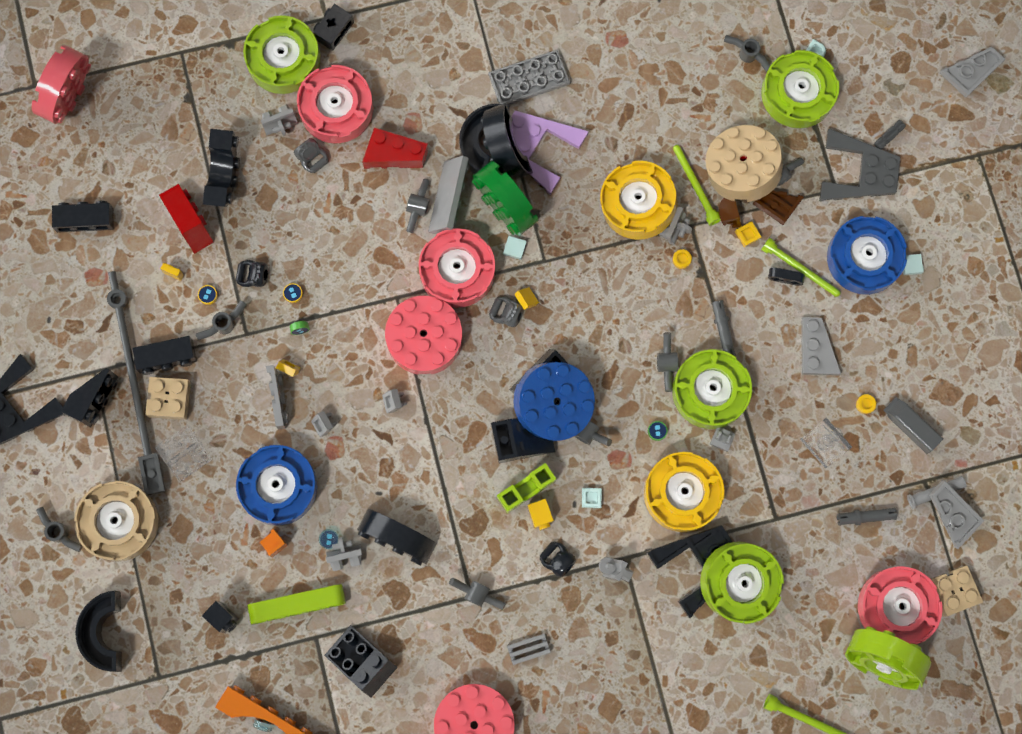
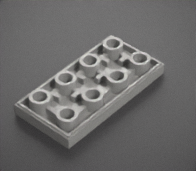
(529, 78)
(448, 195)

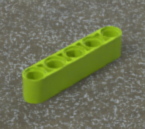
(296, 604)

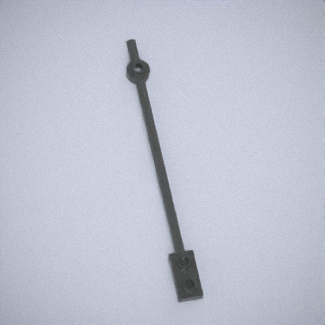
(149, 463)

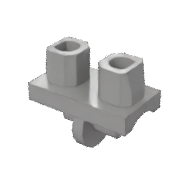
(279, 121)
(678, 227)
(335, 557)
(615, 569)

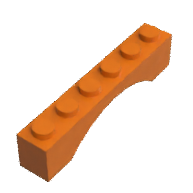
(237, 704)

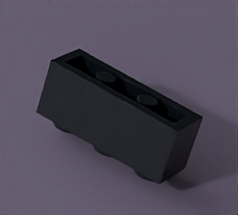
(82, 217)
(164, 355)

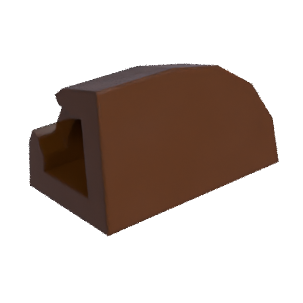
(729, 213)

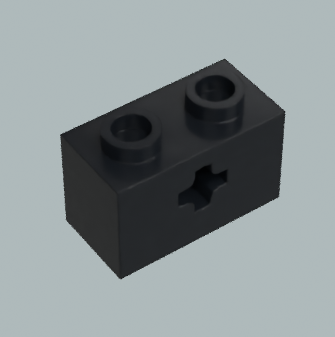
(332, 36)
(221, 617)

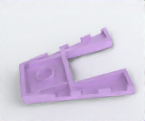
(528, 133)

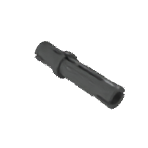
(723, 327)
(858, 517)

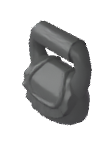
(309, 150)
(511, 314)

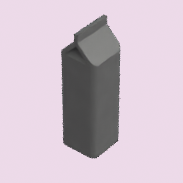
(913, 425)

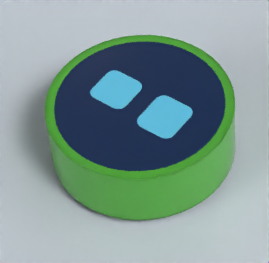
(299, 327)
(657, 431)

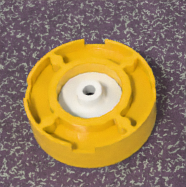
(638, 200)
(702, 487)

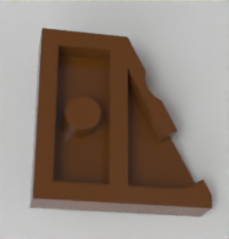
(778, 205)

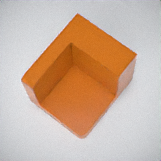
(273, 543)

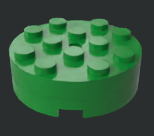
(505, 199)

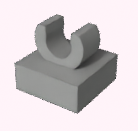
(392, 400)
(322, 423)
(722, 439)

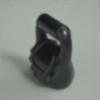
(257, 273)
(561, 562)

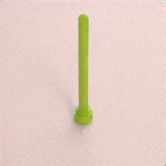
(712, 216)
(771, 247)
(773, 704)

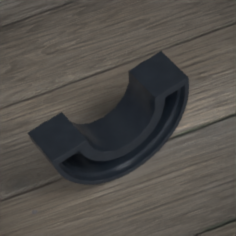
(469, 138)
(501, 142)
(223, 168)
(396, 535)
(89, 632)

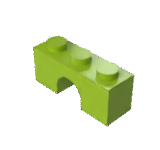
(526, 488)

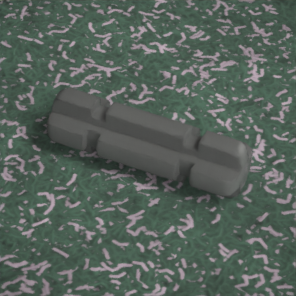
(890, 134)

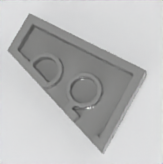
(973, 71)
(816, 349)
(280, 415)
(955, 513)

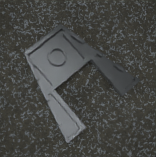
(877, 171)

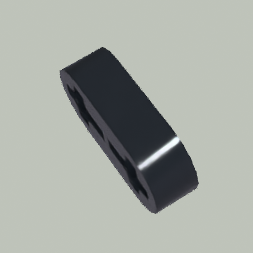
(786, 276)

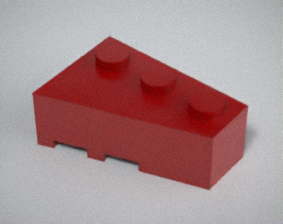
(394, 150)
(186, 217)

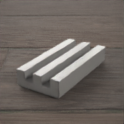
(544, 644)

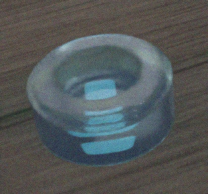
(328, 538)
(263, 725)

